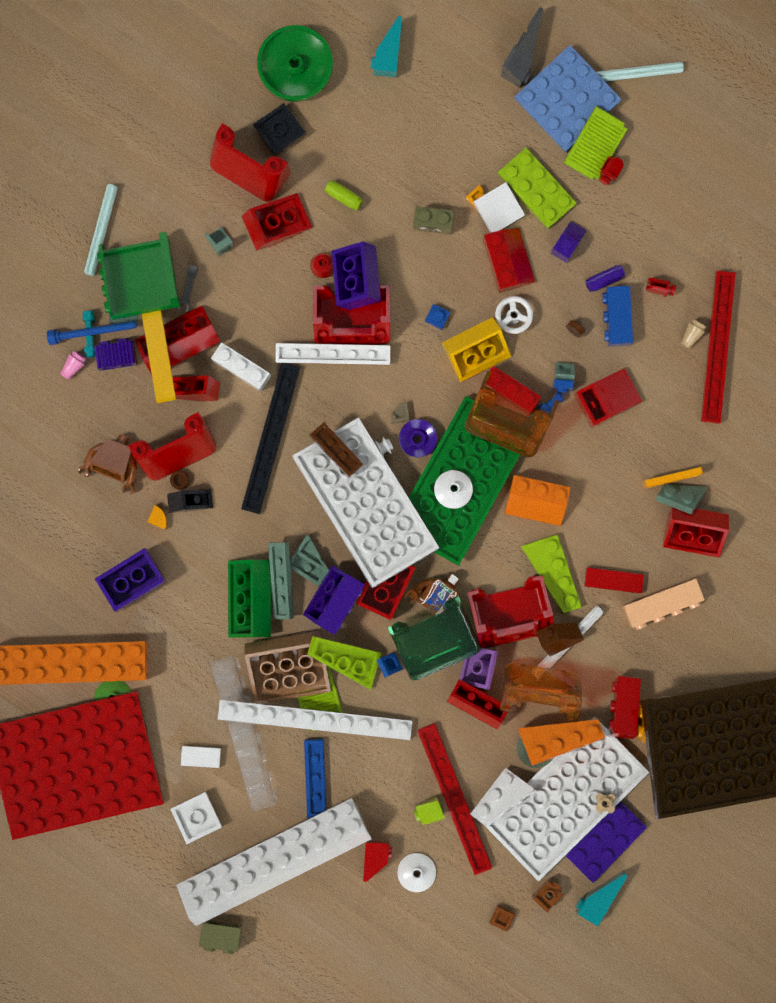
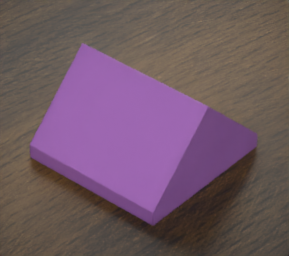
(479, 669)

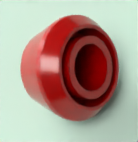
(322, 270)

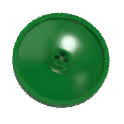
(295, 63)

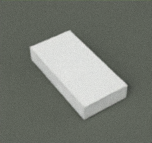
(200, 756)

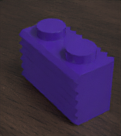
(115, 355)

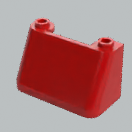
(259, 180)
(356, 326)
(178, 453)
(510, 613)

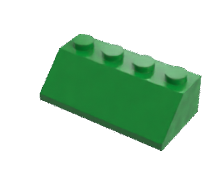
(249, 599)

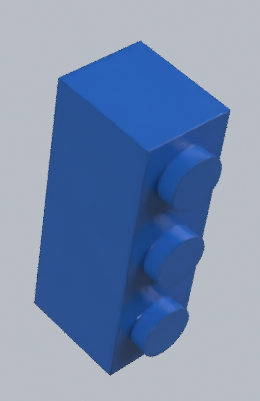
(618, 316)

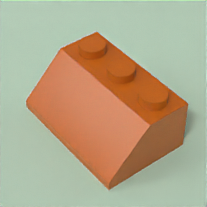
(537, 500)

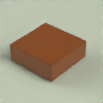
(502, 918)

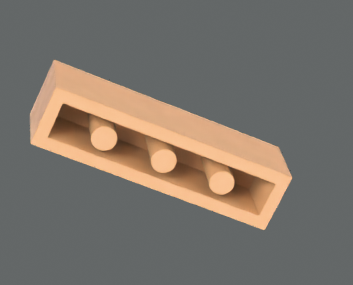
(663, 603)

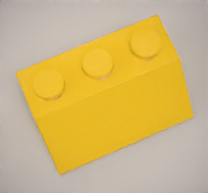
(476, 349)

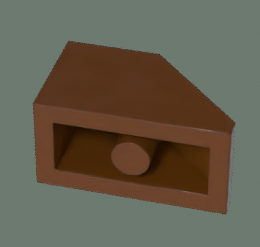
(559, 637)

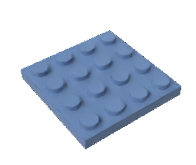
(565, 97)

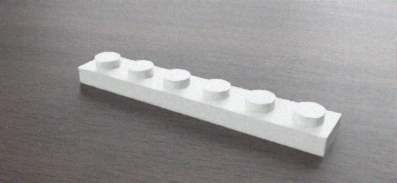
(332, 353)

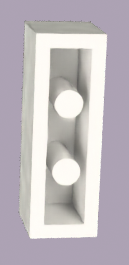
(241, 367)

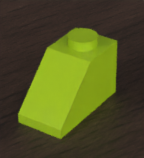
(429, 811)

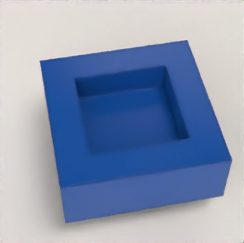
(437, 316)
(563, 386)
(389, 664)

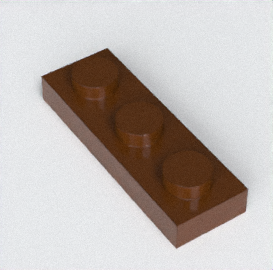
(336, 450)

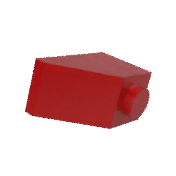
(376, 857)

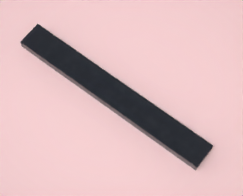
(270, 438)

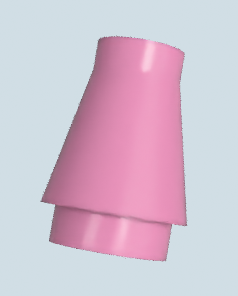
(73, 364)

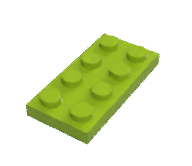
(536, 188)

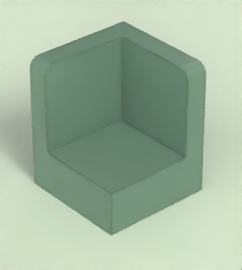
(219, 241)

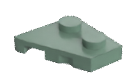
(681, 496)
(308, 562)

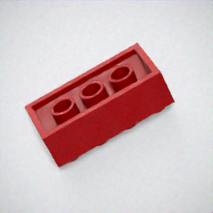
(184, 337)

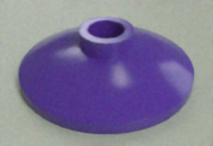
(417, 428)

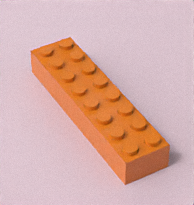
(74, 662)

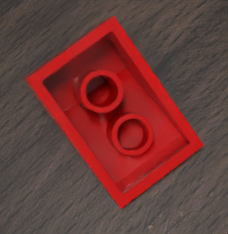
(276, 221)

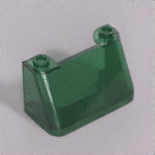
(435, 641)

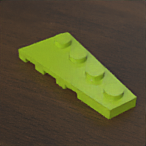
(550, 563)
(351, 661)

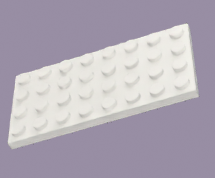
(368, 507)
(565, 802)

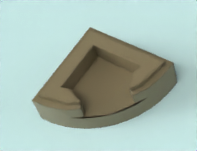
(401, 414)

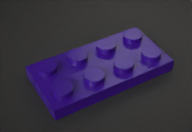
(606, 842)

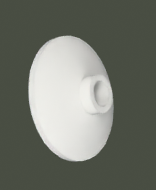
(446, 496)
(414, 862)

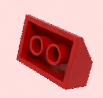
(508, 259)
(696, 533)

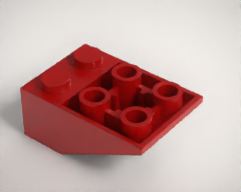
(607, 397)

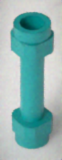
(89, 318)

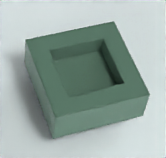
(564, 371)

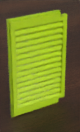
(595, 143)
(322, 702)

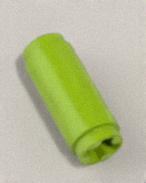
(343, 195)

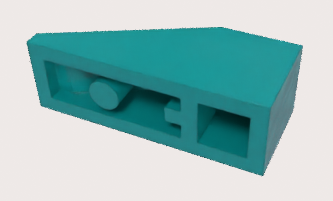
(387, 53)
(597, 902)

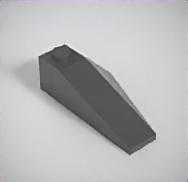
(518, 63)

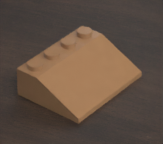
(282, 668)

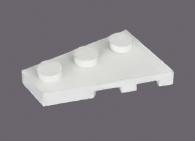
(503, 795)

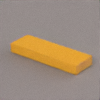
(672, 477)

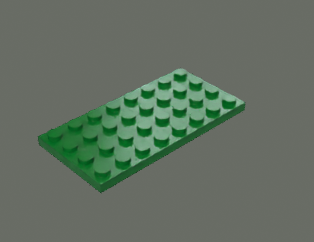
(487, 469)

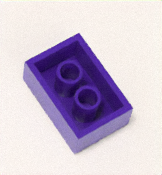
(356, 275)
(130, 580)
(333, 600)

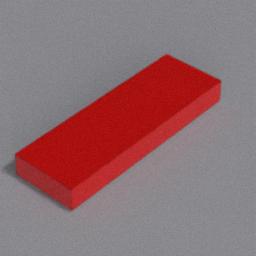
(614, 580)

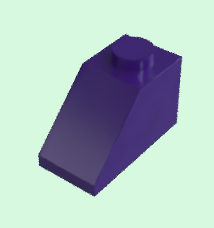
(568, 241)

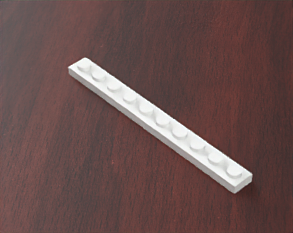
(314, 720)

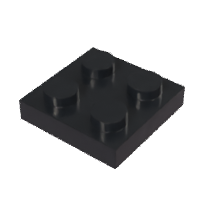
(279, 129)

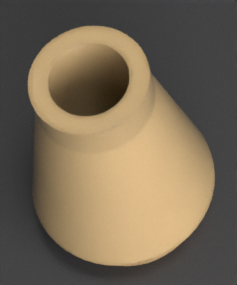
(692, 333)

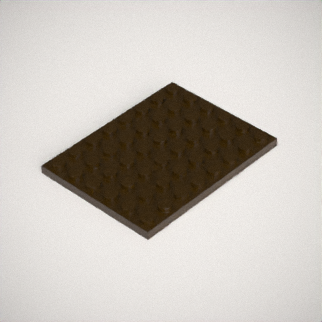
(711, 747)

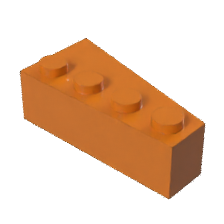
(558, 739)

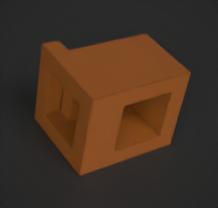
(540, 895)

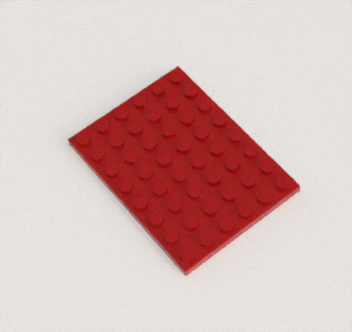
(76, 765)

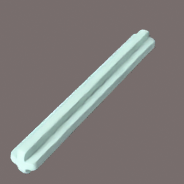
(642, 71)
(100, 229)

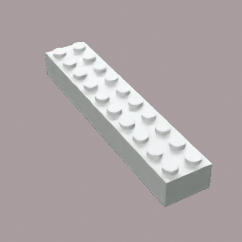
(273, 862)

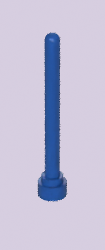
(55, 336)

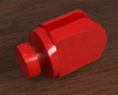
(610, 170)
(660, 287)

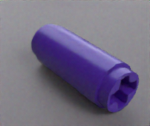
(605, 278)

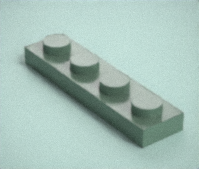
(281, 580)

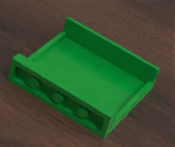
(138, 278)

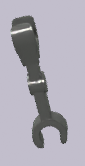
(192, 273)

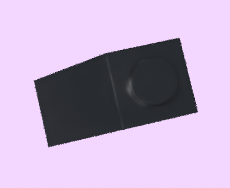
(189, 500)

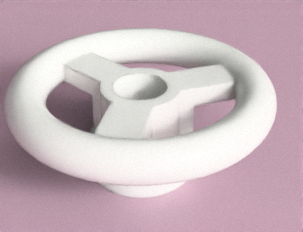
(527, 319)

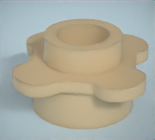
(600, 803)

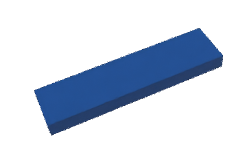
(315, 777)

